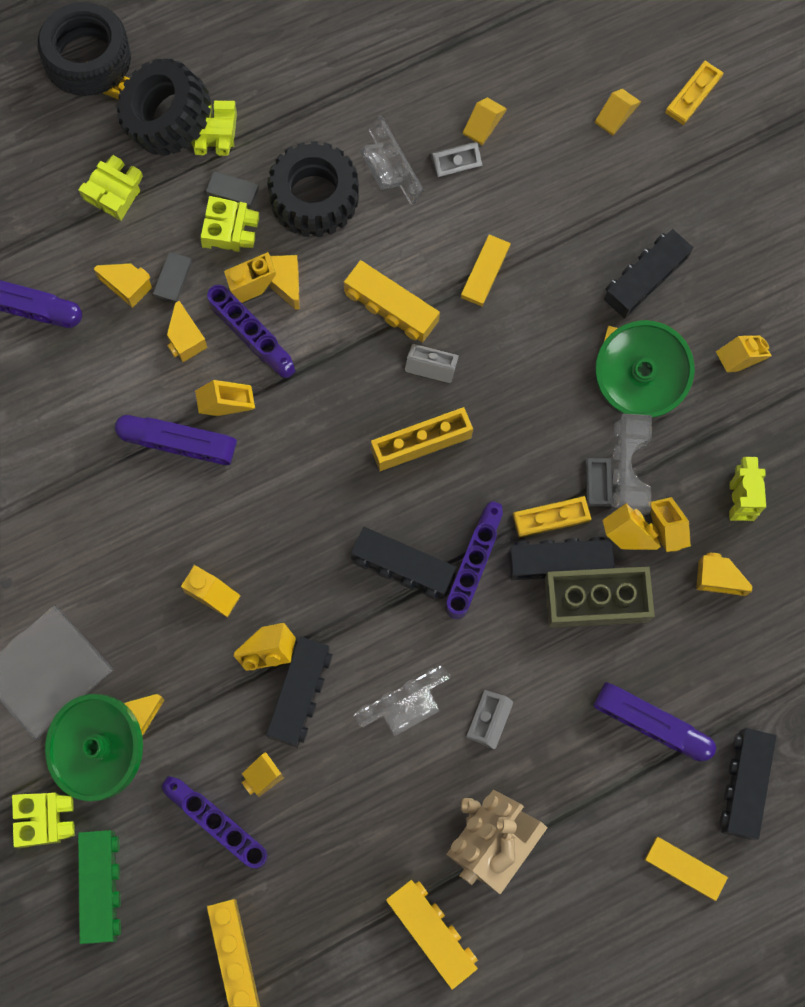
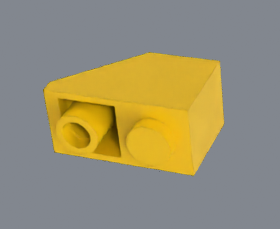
(251, 277)
(743, 352)
(630, 530)
(267, 647)

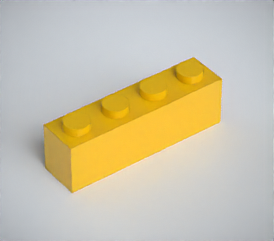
(391, 301)
(421, 439)
(431, 933)
(233, 954)

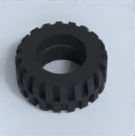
(146, 92)
(306, 162)

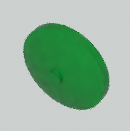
(644, 369)
(94, 747)

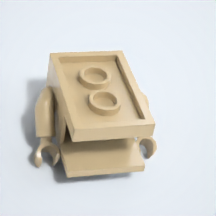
(494, 840)

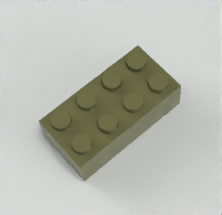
(599, 597)

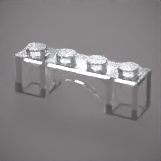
(633, 434)

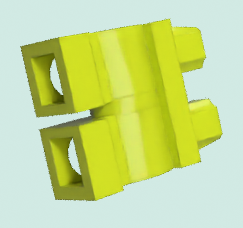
(219, 130)
(111, 188)
(226, 225)
(748, 491)
(44, 819)

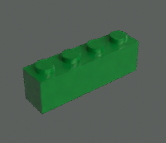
(98, 887)

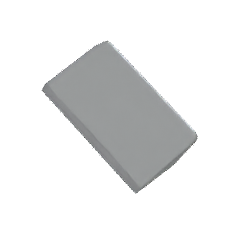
(456, 159)
(431, 363)
(490, 719)

